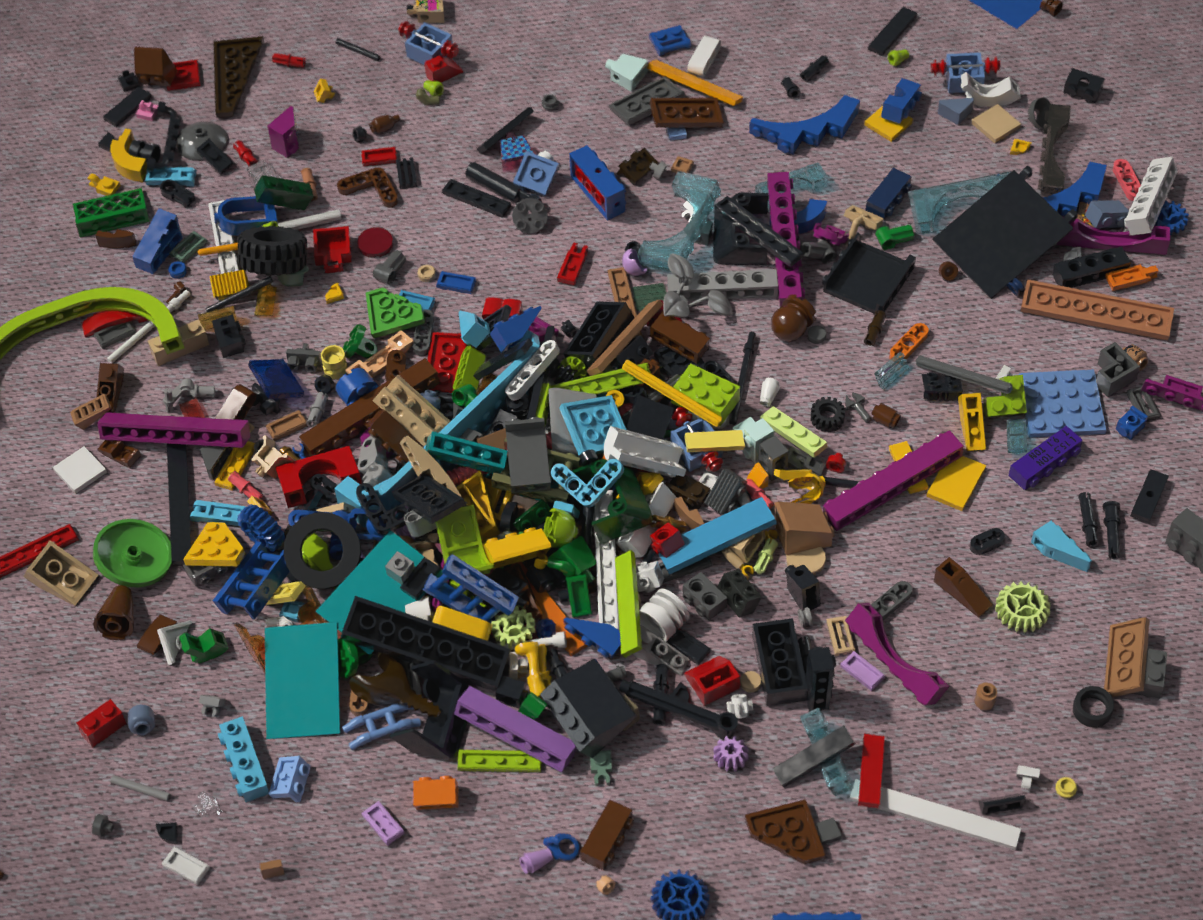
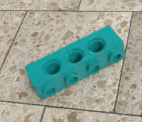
(466, 453)

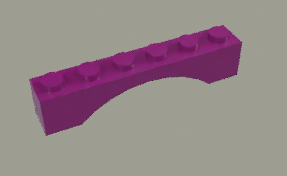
(1090, 237)
(869, 627)

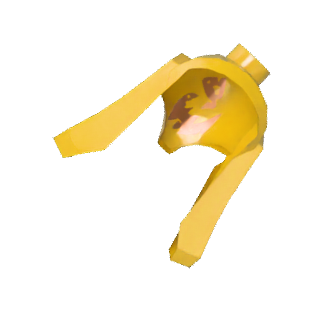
(803, 479)

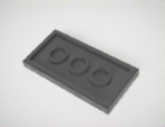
(637, 104)

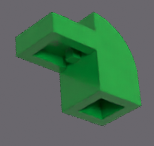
(205, 647)

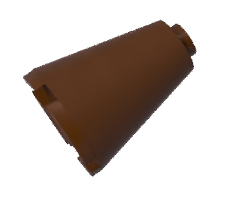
(116, 615)

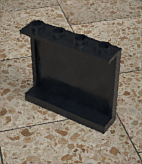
(867, 276)

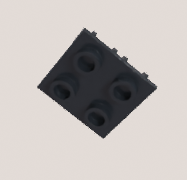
(941, 383)

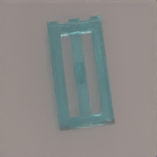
(892, 373)

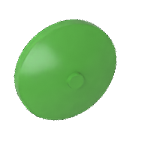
(132, 553)

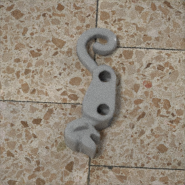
(374, 462)

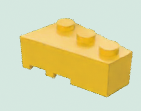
(476, 493)

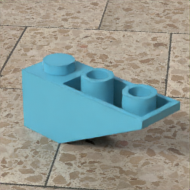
(472, 328)
(1057, 545)

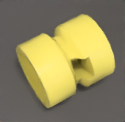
(334, 361)

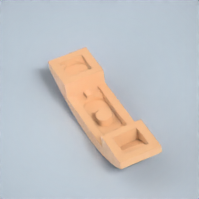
(377, 363)

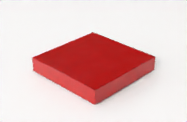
(186, 76)

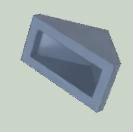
(955, 109)

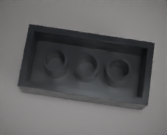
(599, 330)
(779, 662)

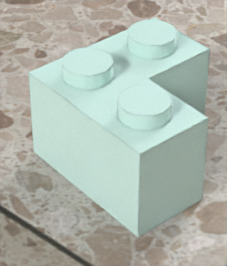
(753, 435)

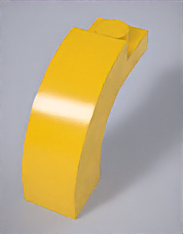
(127, 165)

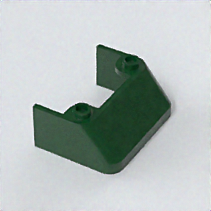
(627, 512)

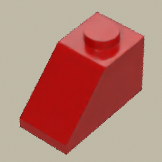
(441, 69)

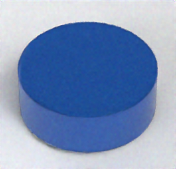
(177, 270)

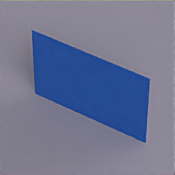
(1010, 11)

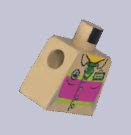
(427, 11)

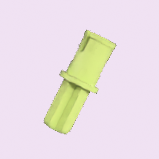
(765, 556)

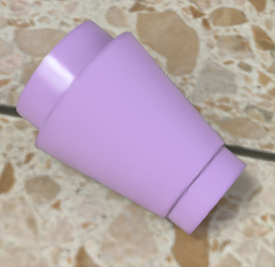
(535, 860)

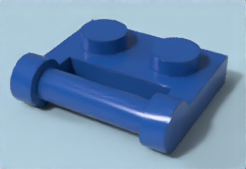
(669, 40)

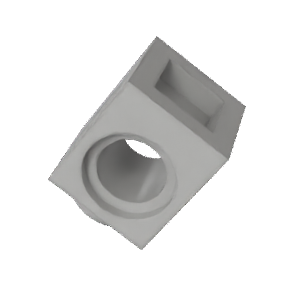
(399, 567)

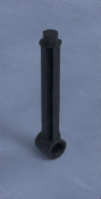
(682, 708)

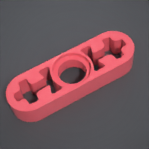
(1128, 173)

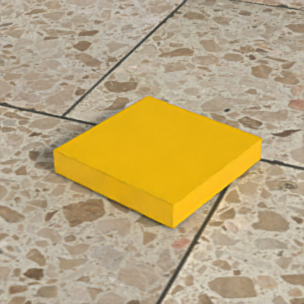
(887, 128)

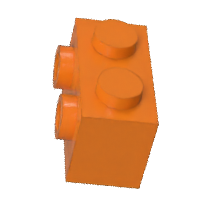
(435, 793)

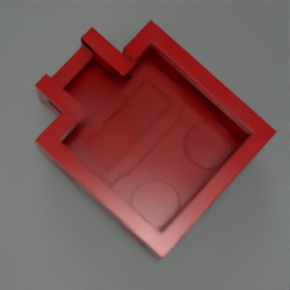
(332, 245)

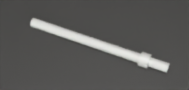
(175, 303)

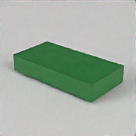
(579, 595)

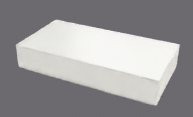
(185, 865)

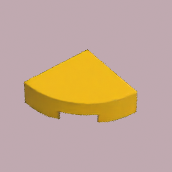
(1020, 146)
(334, 294)

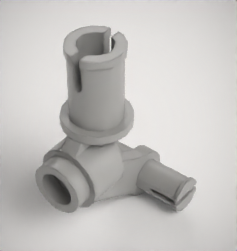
(186, 388)

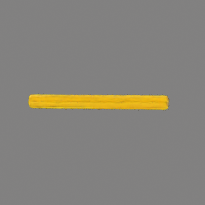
(672, 393)

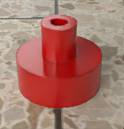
(836, 463)

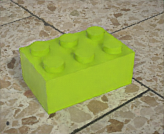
(708, 390)

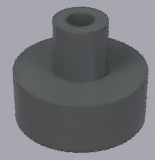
(101, 824)

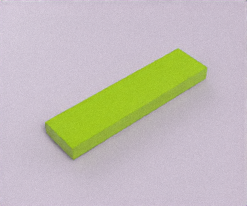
(497, 761)

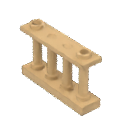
(411, 409)

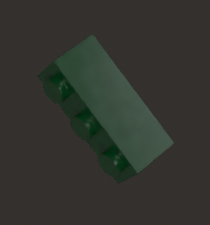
(283, 192)

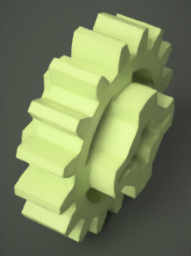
(513, 627)

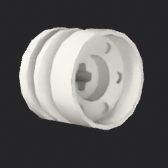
(663, 614)

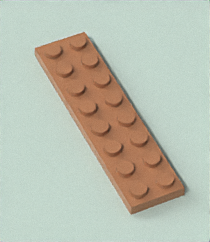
(1097, 309)

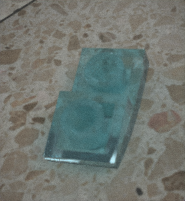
(1016, 436)

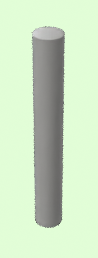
(140, 788)

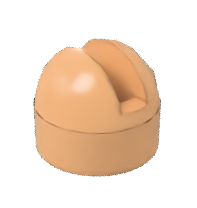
(605, 885)

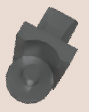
(303, 356)

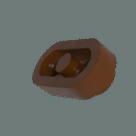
(394, 365)

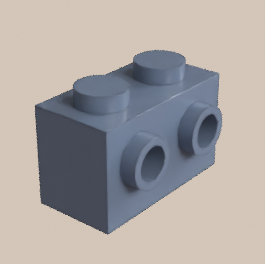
(1107, 214)

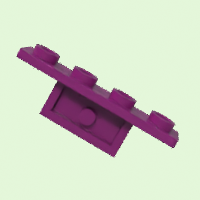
(1176, 390)

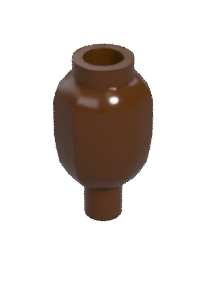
(383, 123)

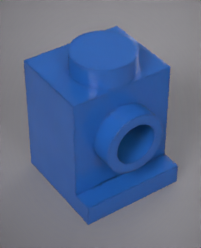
(1131, 423)

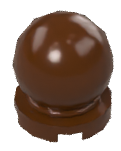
(792, 318)

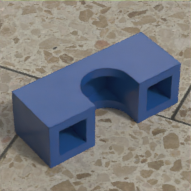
(898, 106)

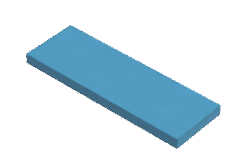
(720, 534)

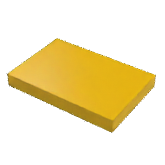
(956, 482)

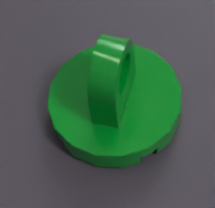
(358, 343)
(349, 658)

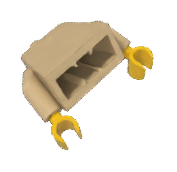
(743, 550)

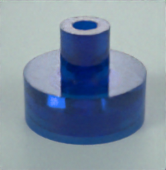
(545, 628)

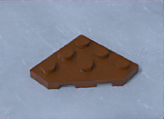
(787, 830)

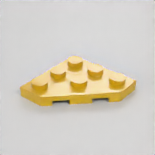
(215, 547)

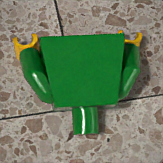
(570, 559)

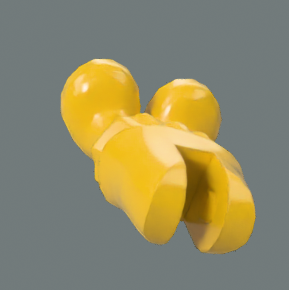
(538, 676)

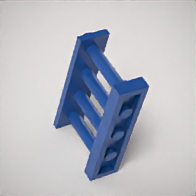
(244, 575)
(476, 582)

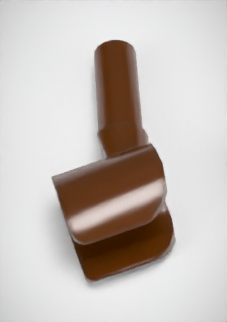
(179, 287)

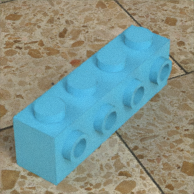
(244, 759)

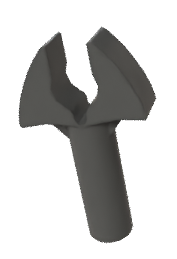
(857, 406)

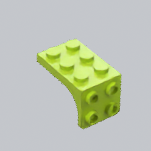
(462, 538)

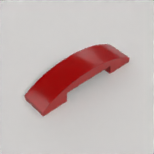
(106, 319)

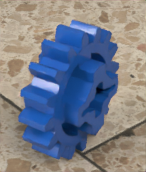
(1177, 217)

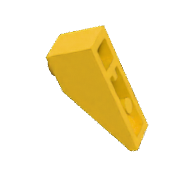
(972, 421)

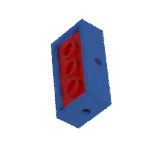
(597, 182)

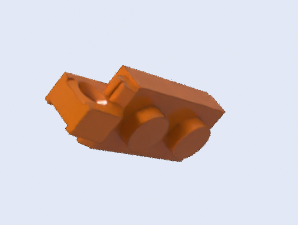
(1131, 276)

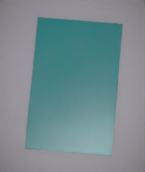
(372, 583)
(302, 680)

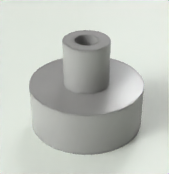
(659, 169)

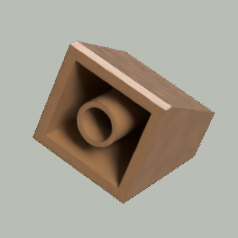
(802, 527)

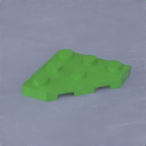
(391, 312)

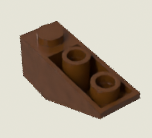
(110, 383)
(961, 586)

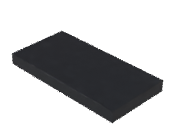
(428, 498)

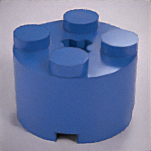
(355, 385)

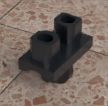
(267, 405)

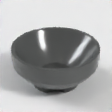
(1039, 106)

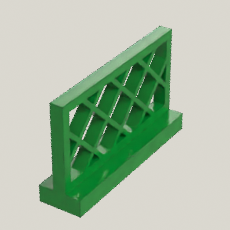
(113, 218)

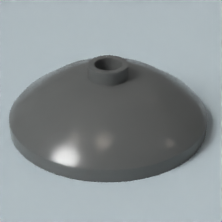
(196, 134)

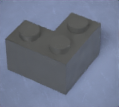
(1117, 369)

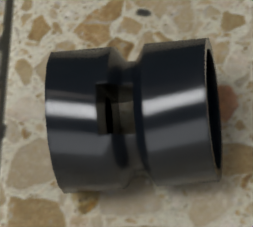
(145, 150)

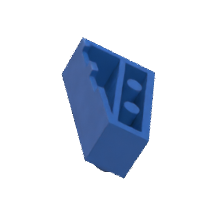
(157, 241)

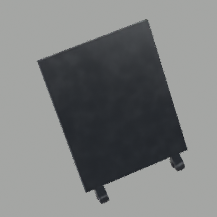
(1003, 233)

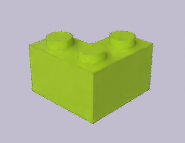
(1007, 403)

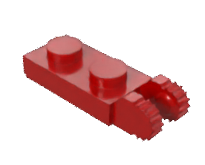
(572, 265)

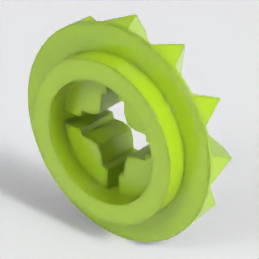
(576, 364)

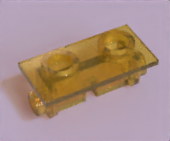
(265, 301)

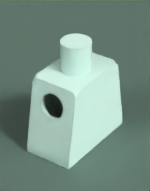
(627, 70)

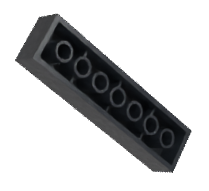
(423, 641)

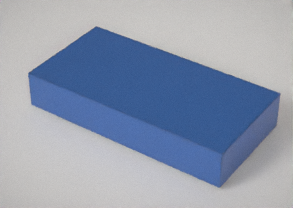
(456, 282)

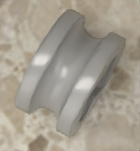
(805, 617)

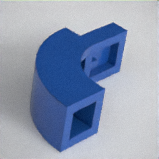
(809, 216)

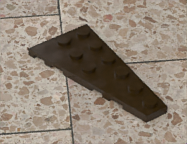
(232, 69)

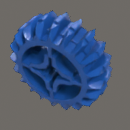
(261, 527)
(691, 886)

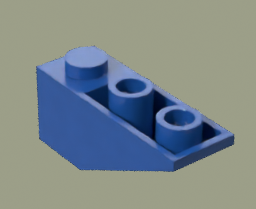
(510, 333)
(600, 635)

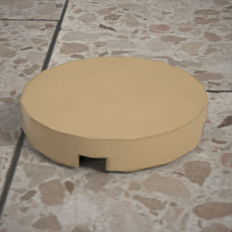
(813, 559)

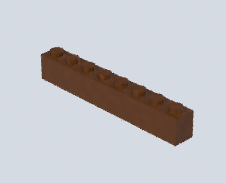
(354, 417)

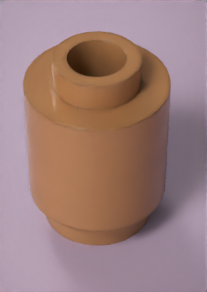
(985, 696)

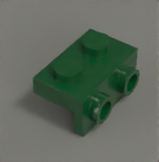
(533, 516)

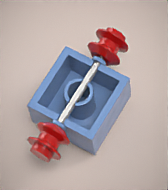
(427, 42)
(961, 63)
(694, 460)

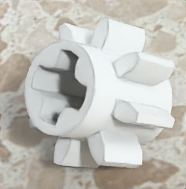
(740, 705)

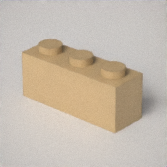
(193, 337)

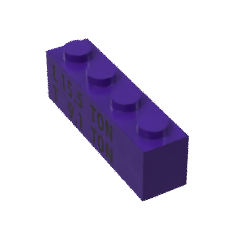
(1045, 458)

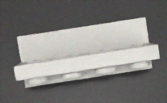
(643, 452)

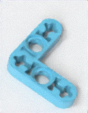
(583, 488)

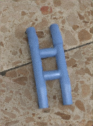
(373, 732)

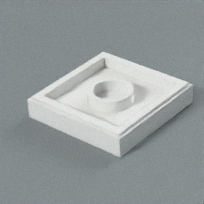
(79, 470)

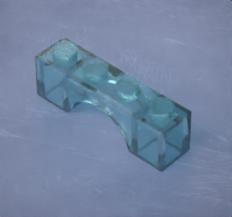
(809, 178)
(834, 770)

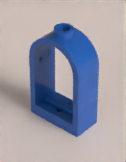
(242, 204)

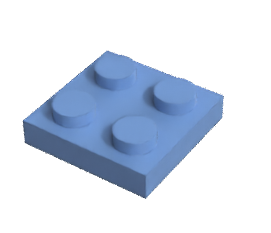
(536, 173)

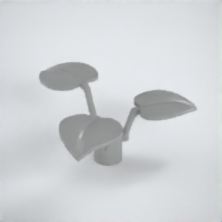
(676, 304)

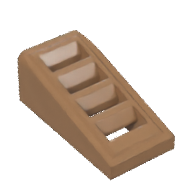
(80, 413)

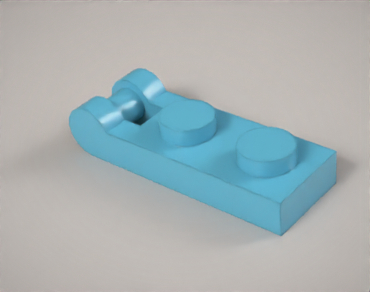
(180, 175)
(216, 512)

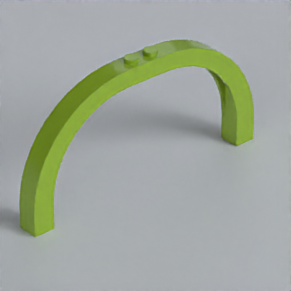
(89, 302)

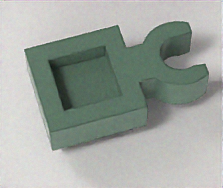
(601, 765)

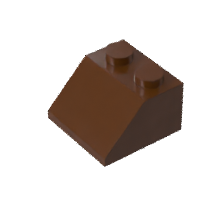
(153, 66)

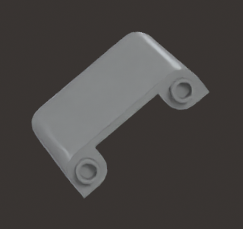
(560, 435)

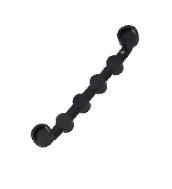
(170, 144)

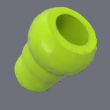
(896, 57)
(433, 87)

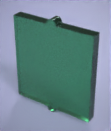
(648, 294)

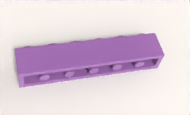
(515, 728)

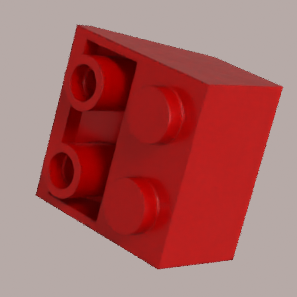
(713, 679)

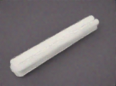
(312, 220)

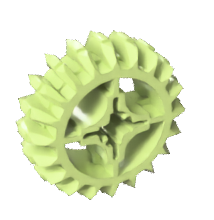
(1028, 616)

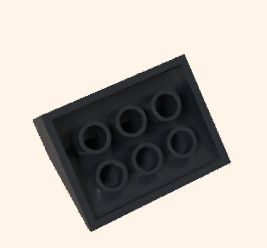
(588, 707)

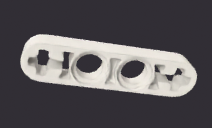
(546, 354)

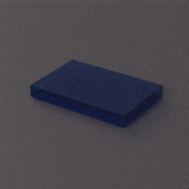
(276, 378)

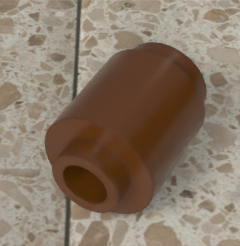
(885, 415)

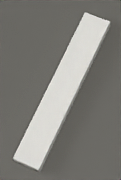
(227, 260)

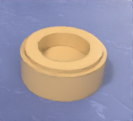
(426, 273)
(750, 681)

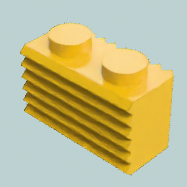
(228, 283)

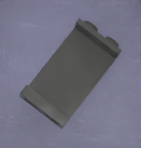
(527, 455)

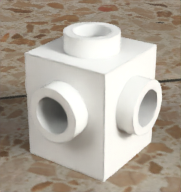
(648, 576)

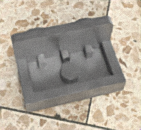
(203, 574)

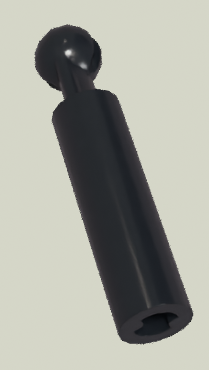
(497, 183)

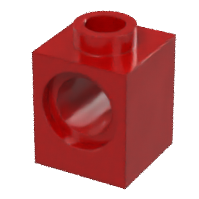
(666, 540)

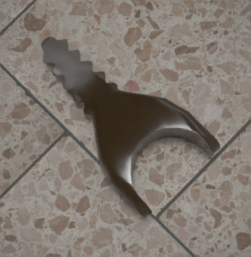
(391, 687)

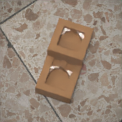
(691, 517)

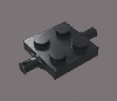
(673, 362)
(512, 584)

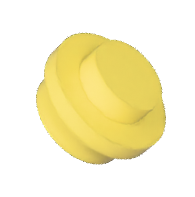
(1066, 787)

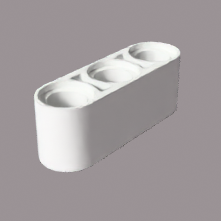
(704, 56)

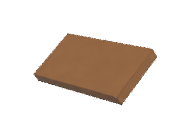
(1127, 657)

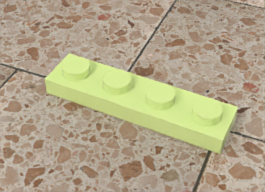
(794, 432)

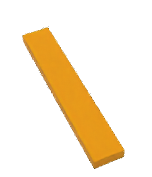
(694, 82)

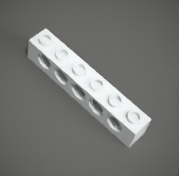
(1151, 196)

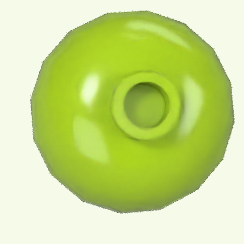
(560, 528)

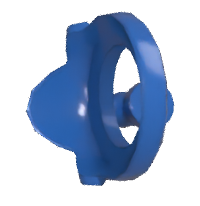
(552, 844)

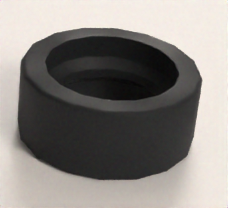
(1086, 718)

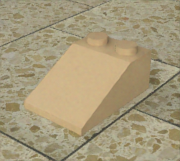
(60, 574)

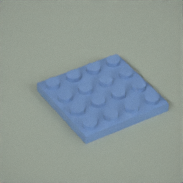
(1063, 400)

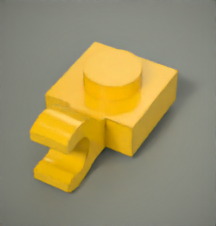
(105, 186)

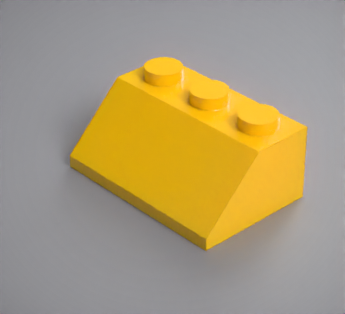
(516, 547)

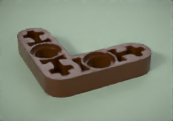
(371, 180)

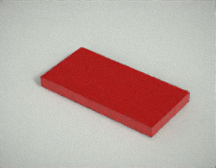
(445, 357)

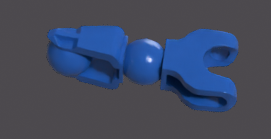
(350, 518)

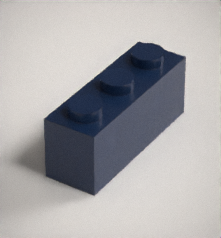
(889, 193)

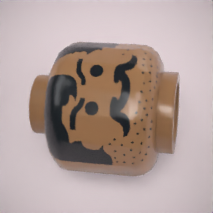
(1137, 355)

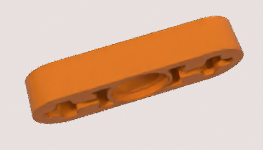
(910, 336)

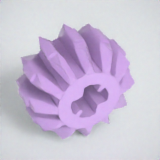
(722, 755)

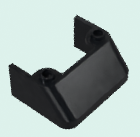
(733, 247)
(443, 733)

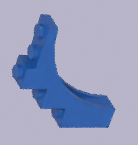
(811, 131)
(1083, 190)

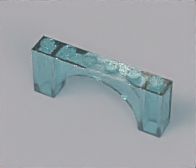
(701, 195)
(929, 201)

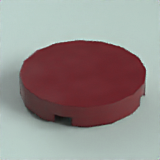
(375, 242)

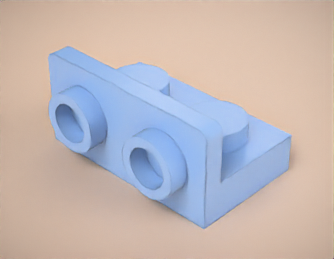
(290, 778)

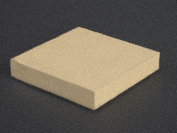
(996, 123)

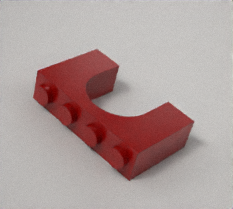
(295, 474)

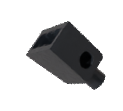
(803, 587)

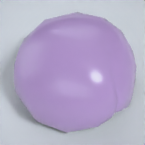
(631, 263)

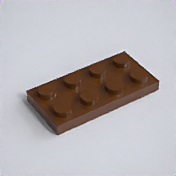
(686, 112)

